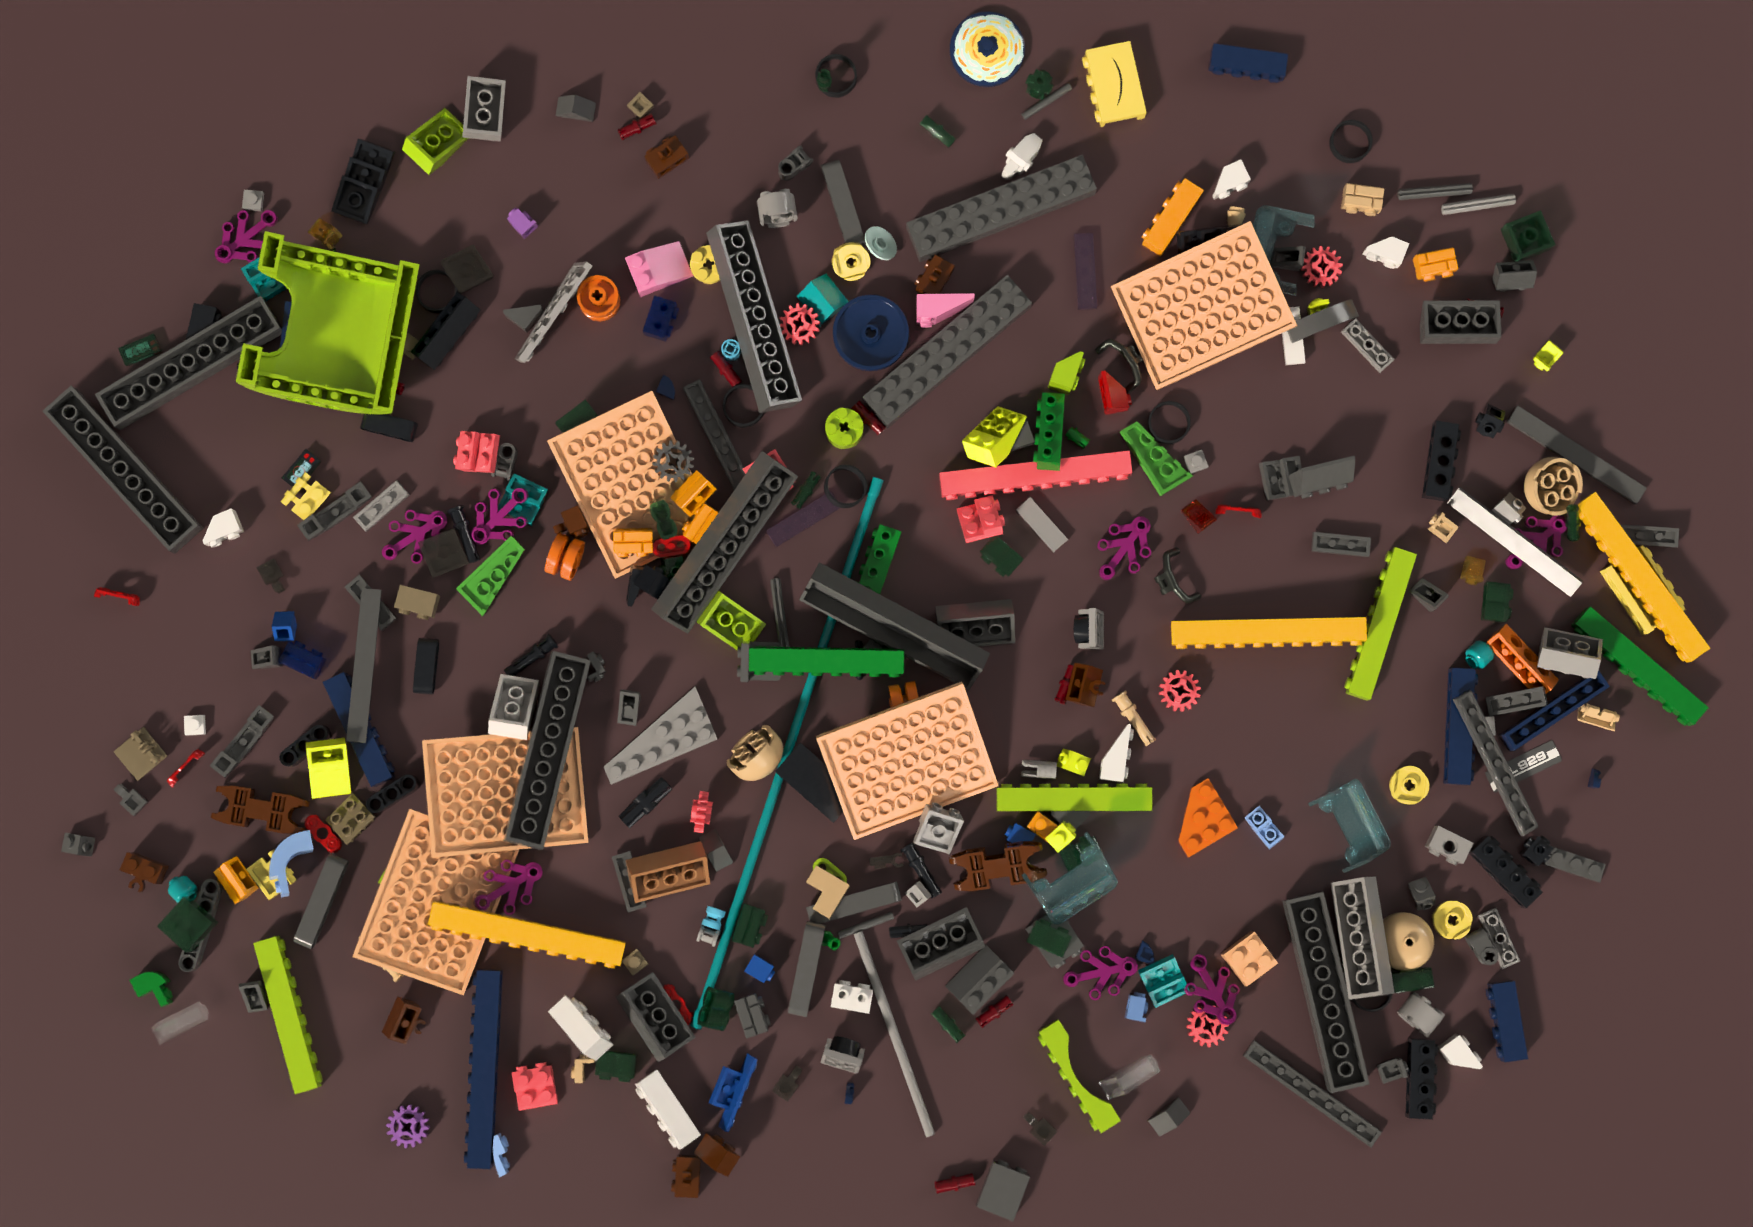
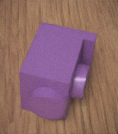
(521, 222)

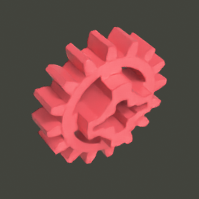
(1310, 268)
(802, 316)
(1192, 694)
(701, 812)
(1196, 1030)

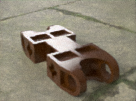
(276, 812)
(984, 868)

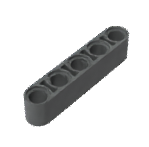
(842, 202)
(214, 899)
(321, 901)
(859, 902)
(806, 969)

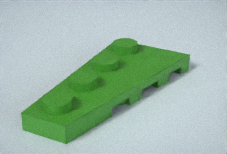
(1155, 461)
(489, 577)

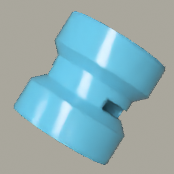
(732, 353)
(714, 913)

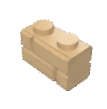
(1362, 198)

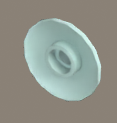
(880, 243)

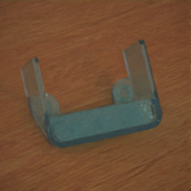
(1277, 221)
(1358, 822)
(1077, 887)

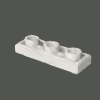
(1293, 352)

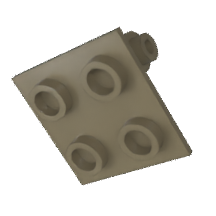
(140, 753)
(350, 819)

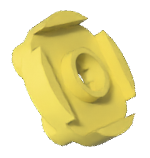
(697, 267)
(859, 267)
(1400, 792)
(1441, 917)

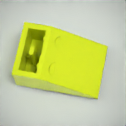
(994, 436)
(328, 767)

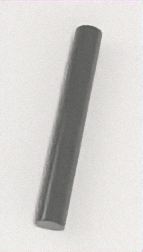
(1045, 102)
(865, 925)

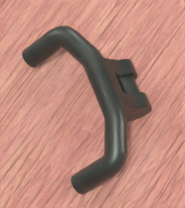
(1130, 355)
(1171, 581)

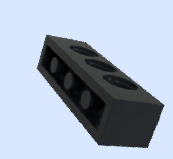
(1431, 488)

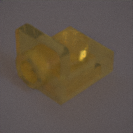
(1473, 570)

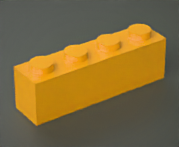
(1172, 217)

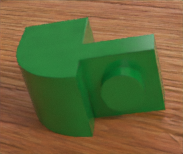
(153, 981)

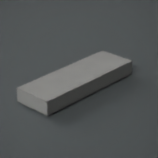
(381, 506)
(1041, 524)

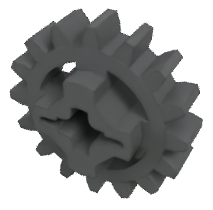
(665, 466)

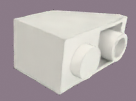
(1231, 178)
(1389, 251)
(222, 527)
(1458, 1053)

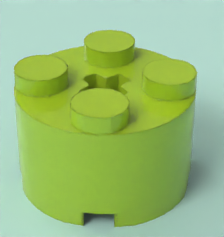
(840, 418)

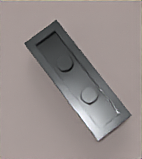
(1652, 535)
(1341, 544)
(355, 587)
(1516, 701)
(1575, 865)
(622, 874)

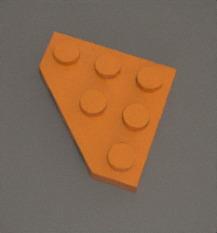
(1204, 819)

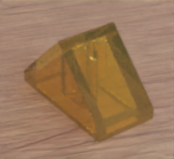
(325, 233)

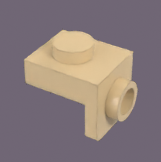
(1442, 527)
(578, 1070)

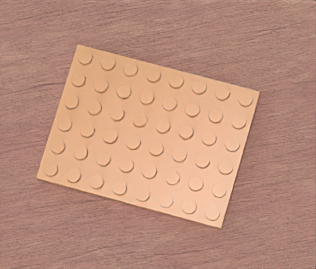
(1204, 305)
(614, 475)
(907, 759)
(473, 791)
(397, 923)

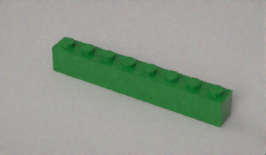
(826, 660)
(1641, 668)

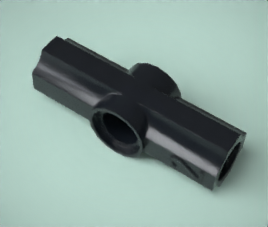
(645, 802)

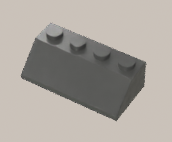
(1460, 322)
(979, 622)
(941, 943)
(655, 1017)

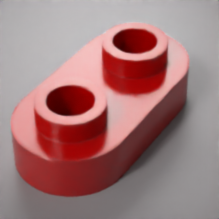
(671, 547)

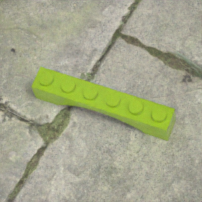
(1100, 1111)

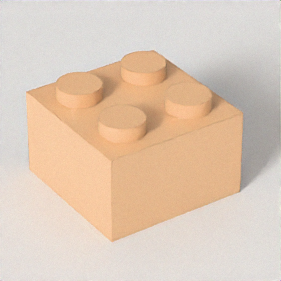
(1249, 958)

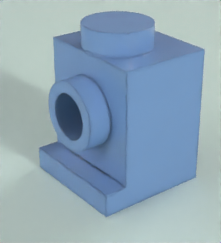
(1136, 1007)

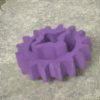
(413, 1132)

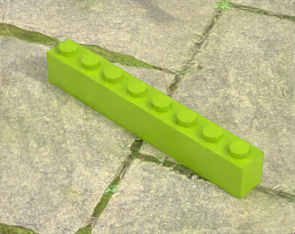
(1381, 623)
(1074, 799)
(287, 1014)

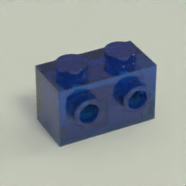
(660, 318)

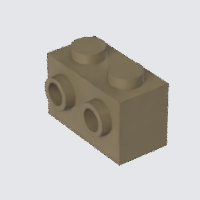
(417, 602)

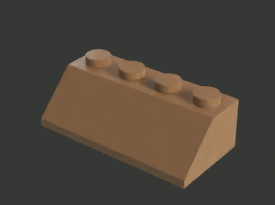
(668, 871)

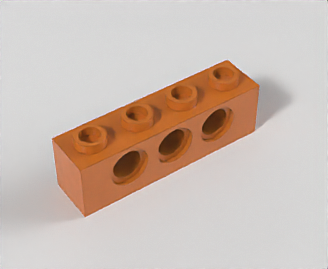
(1520, 659)

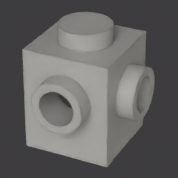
(1509, 509)

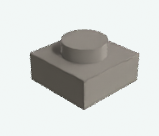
(253, 200)
(1196, 461)
(918, 894)

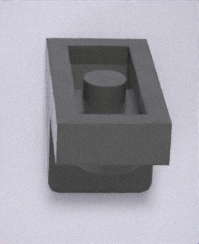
(628, 707)

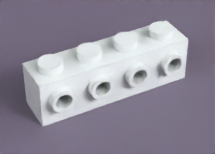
(667, 1109)

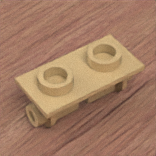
(1592, 715)

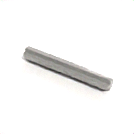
(1478, 204)

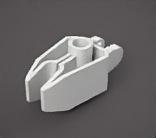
(1021, 156)

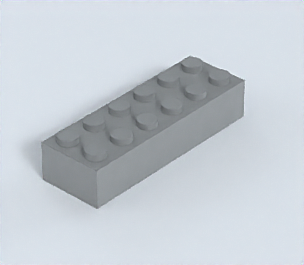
(1362, 937)

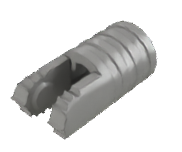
(1044, 769)

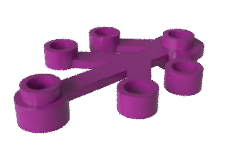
(243, 238)
(497, 518)
(417, 532)
(1540, 539)
(1126, 545)
(511, 885)
(1103, 971)
(1214, 992)

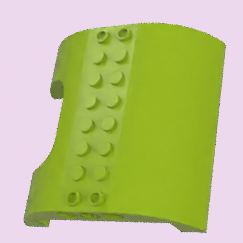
(341, 329)

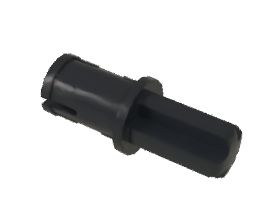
(902, 931)

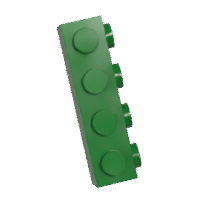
(1050, 432)
(879, 557)

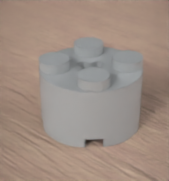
(777, 208)
(1420, 1014)

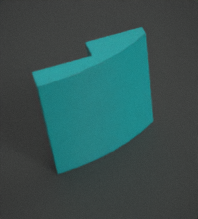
(261, 283)
(529, 508)
(1163, 980)

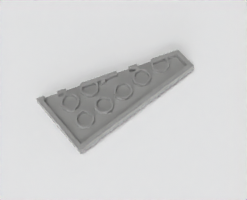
(557, 305)
(670, 736)

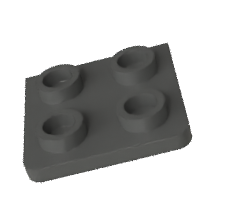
(743, 670)

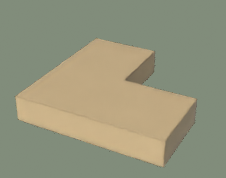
(832, 891)

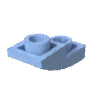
(1264, 827)
(500, 1147)

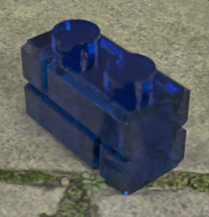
(303, 660)

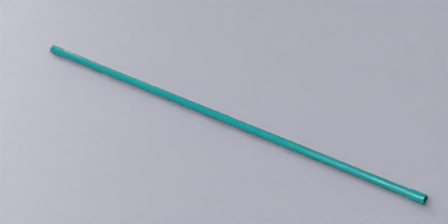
(873, 493)

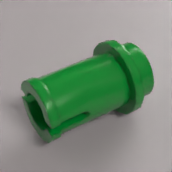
(1077, 437)
(830, 941)

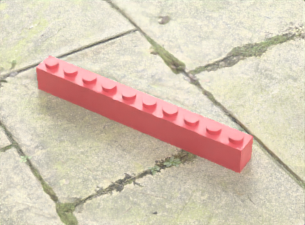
(1026, 475)

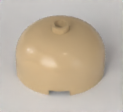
(1552, 485)
(761, 763)
(1406, 926)

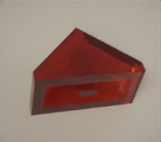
(1198, 516)

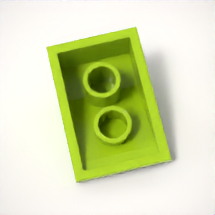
(435, 141)
(730, 621)

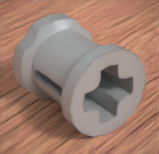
(712, 940)

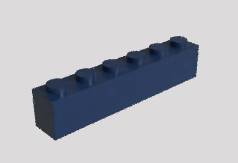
(1555, 710)
(1458, 740)
(370, 754)

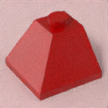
(1113, 394)

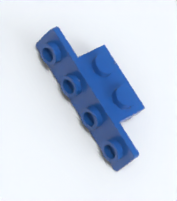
(730, 1090)

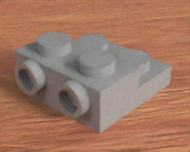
(938, 828)

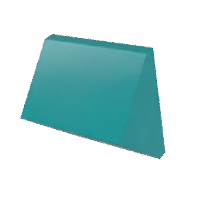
(823, 298)

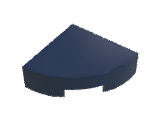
(666, 388)
(1594, 781)
(1145, 953)
(849, 1093)

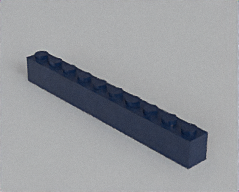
(484, 1069)

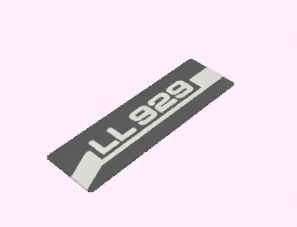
(1531, 762)

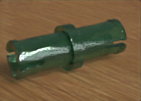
(824, 80)
(937, 131)
(806, 490)
(1573, 522)
(948, 1024)

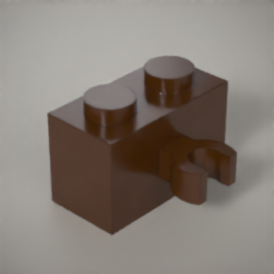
(666, 156)
(935, 276)
(573, 522)
(1084, 685)
(143, 869)
(403, 1020)
(717, 1154)
(687, 1176)

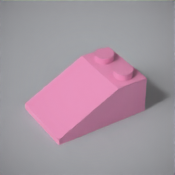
(658, 267)
(938, 307)

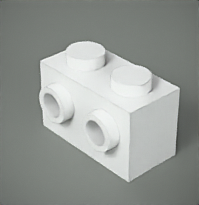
(852, 997)

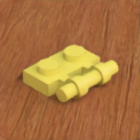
(310, 500)
(260, 873)

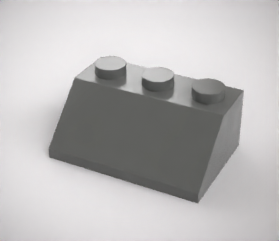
(1323, 477)
(979, 979)

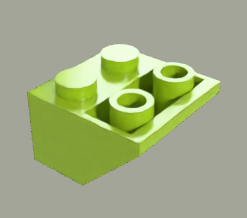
(1065, 372)

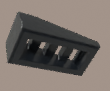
(633, 590)

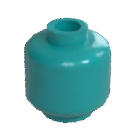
(1479, 655)
(182, 887)

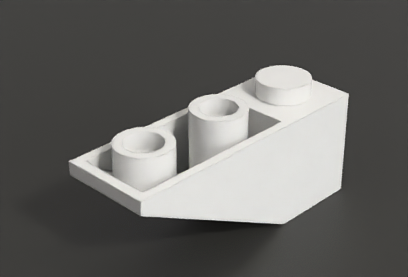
(1114, 762)

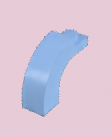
(289, 848)

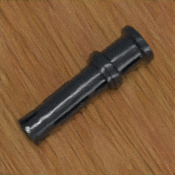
(461, 525)
(539, 651)
(917, 862)

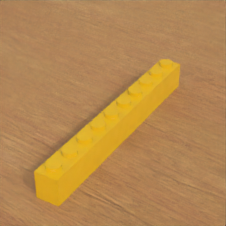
(1641, 578)
(1269, 632)
(526, 933)

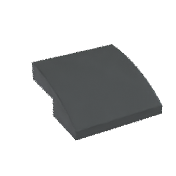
(1276, 477)

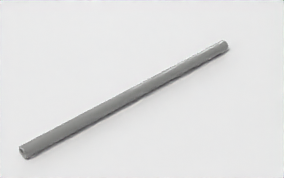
(894, 1034)

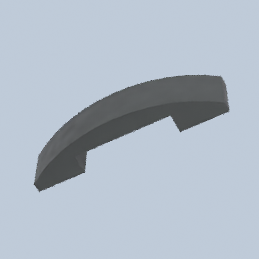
(1323, 320)
(335, 512)
(242, 742)

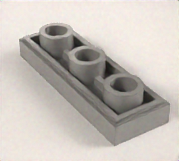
(1359, 336)
(1494, 926)

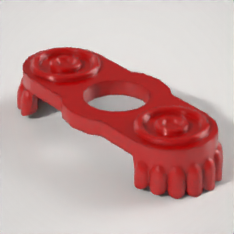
(1221, 509)
(132, 599)
(173, 779)
(331, 842)
(684, 1011)

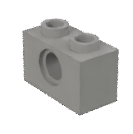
(1460, 845)

